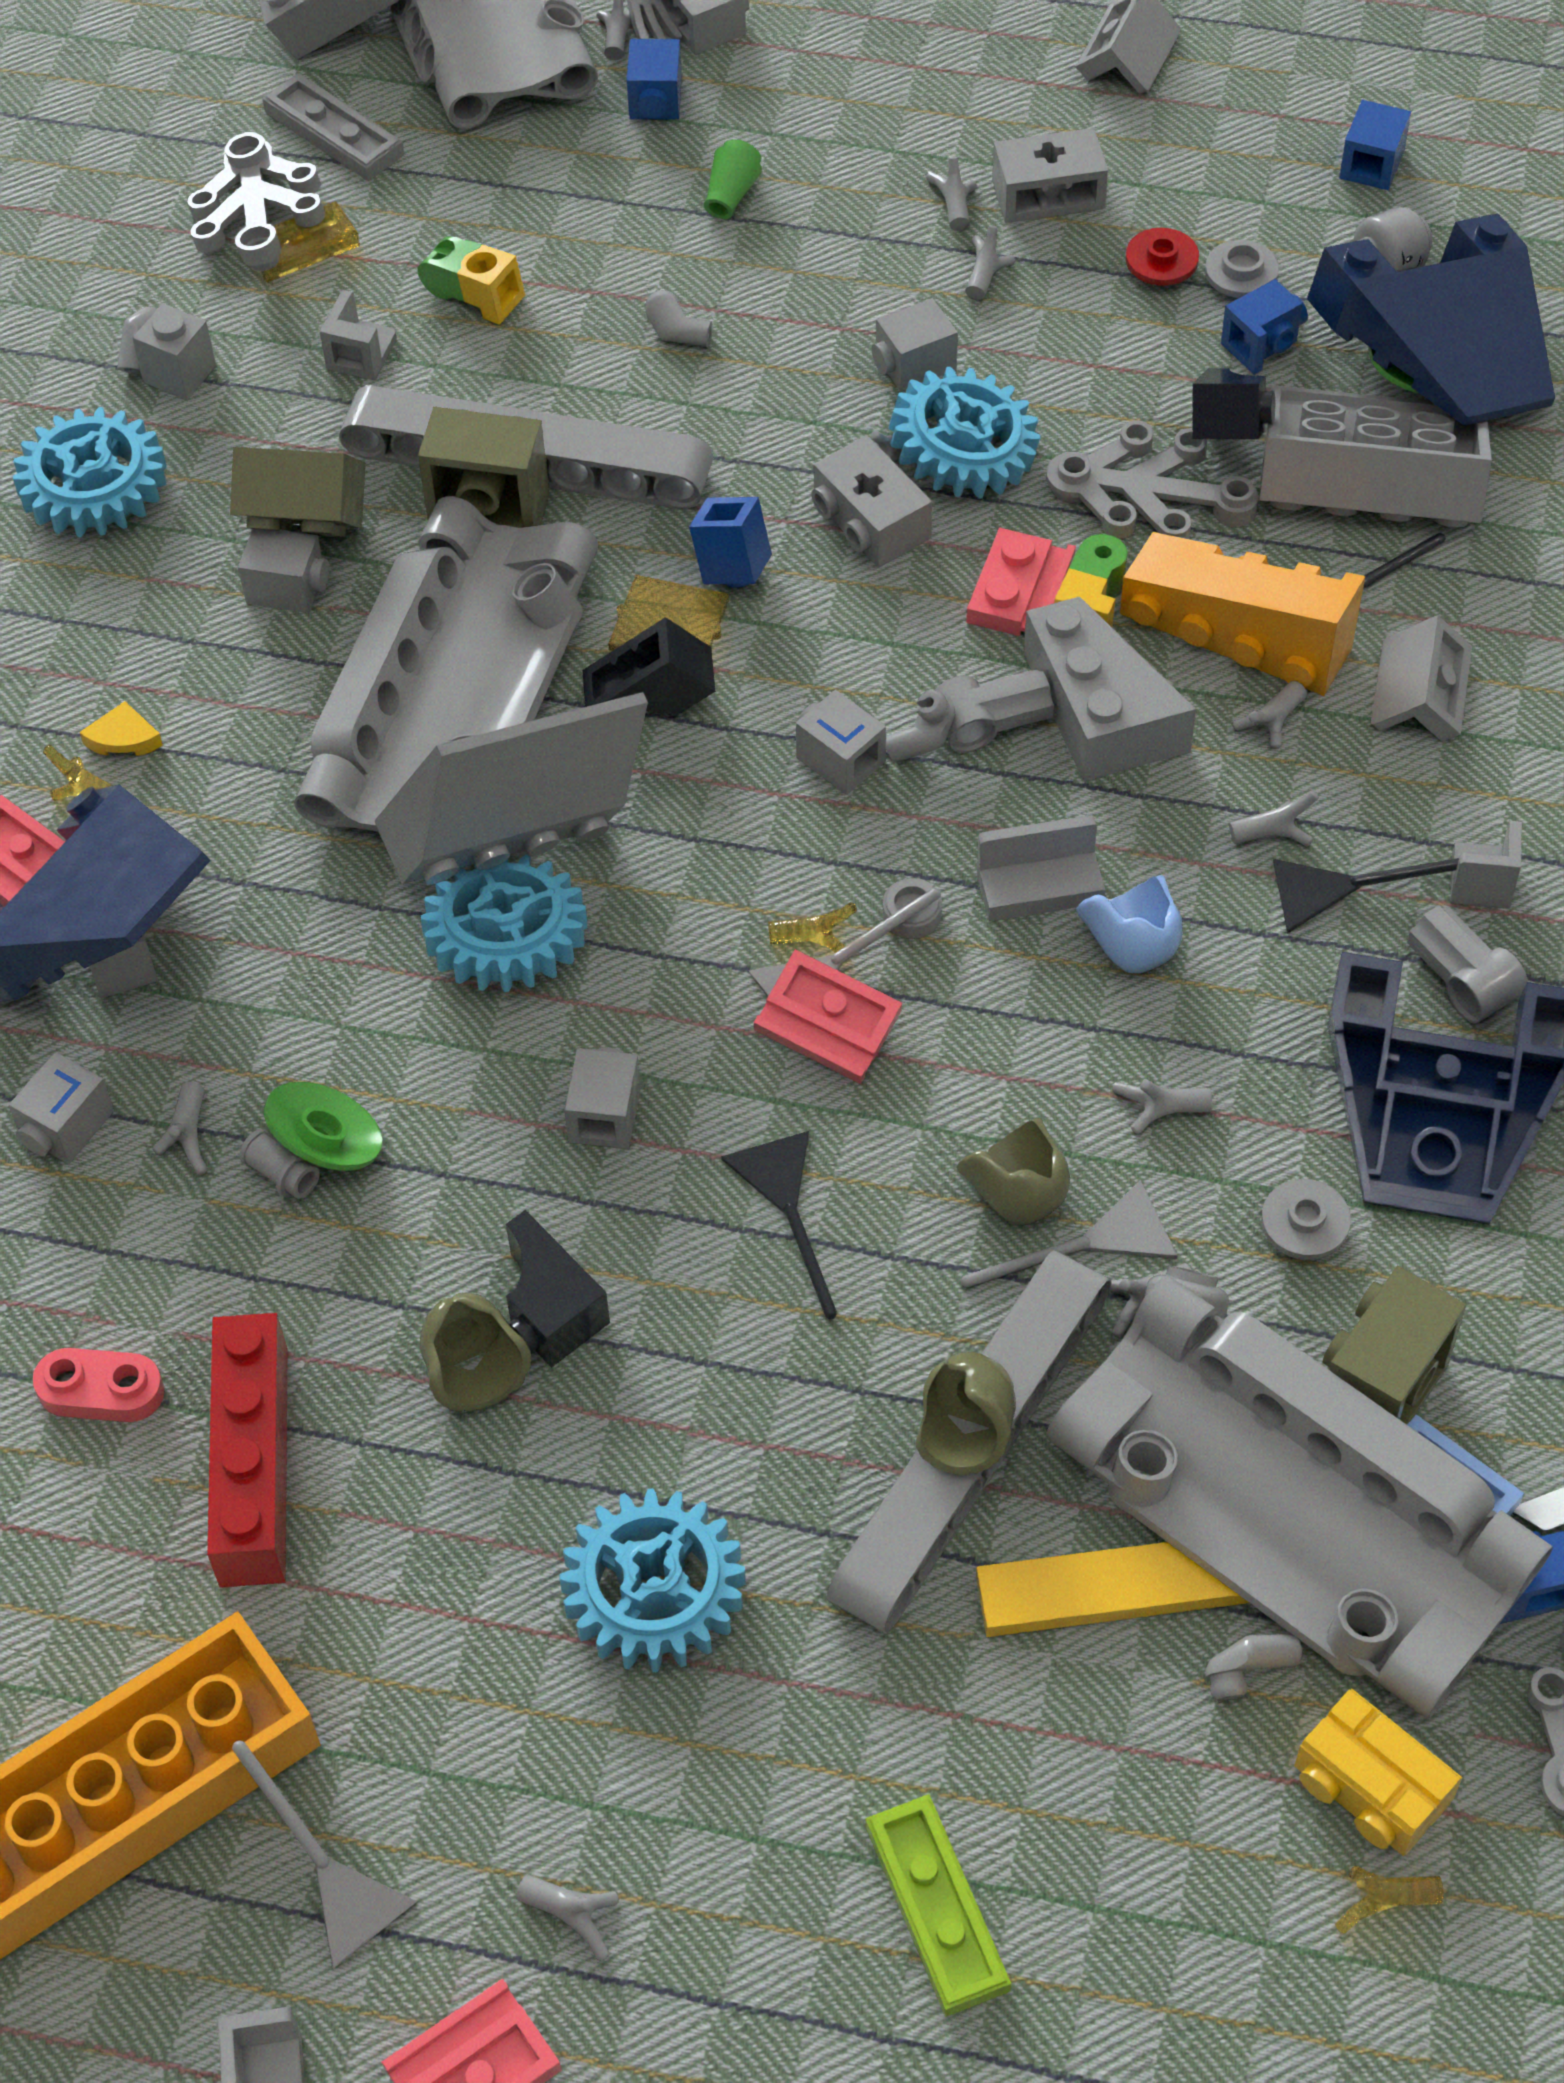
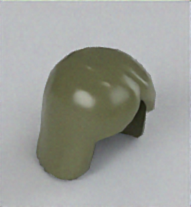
(1021, 1174)
(461, 1330)
(975, 1391)

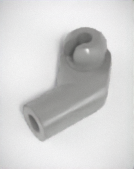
(671, 322)
(127, 356)
(929, 731)
(1246, 1655)

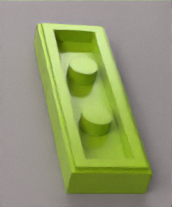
(937, 1905)

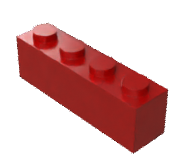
(248, 1451)

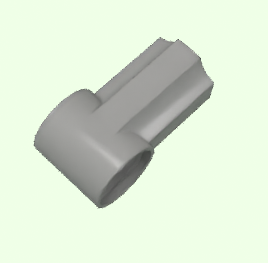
(995, 707)
(1475, 976)

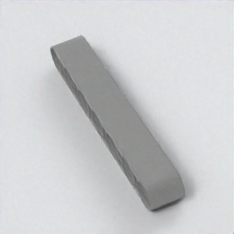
(579, 452)
(929, 1504)

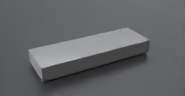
(333, 126)

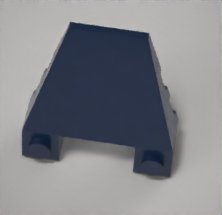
(1454, 326)
(95, 890)
(1434, 1114)

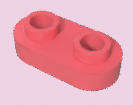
(94, 1386)

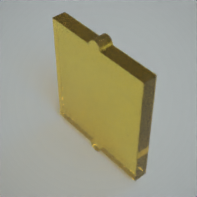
(653, 599)

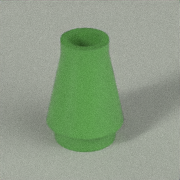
(732, 175)

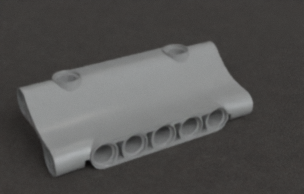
(495, 51)
(446, 654)
(1300, 1494)

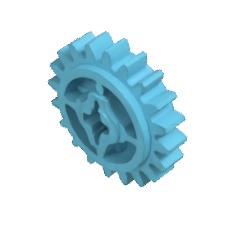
(967, 418)
(94, 483)
(504, 923)
(623, 1548)

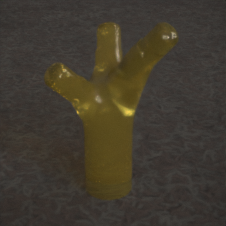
(75, 772)
(811, 929)
(1389, 1893)

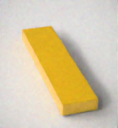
(1095, 1588)

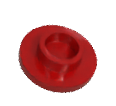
(1162, 256)

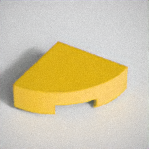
(121, 732)

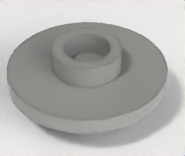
(1240, 267)
(1306, 1219)

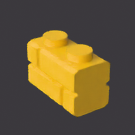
(1376, 1774)

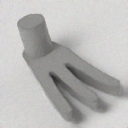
(654, 16)

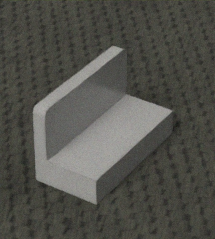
(1133, 39)
(1423, 677)
(1038, 867)

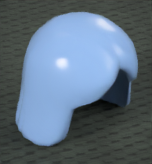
(1136, 927)

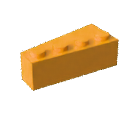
(1245, 609)

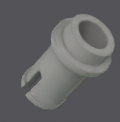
(269, 1157)

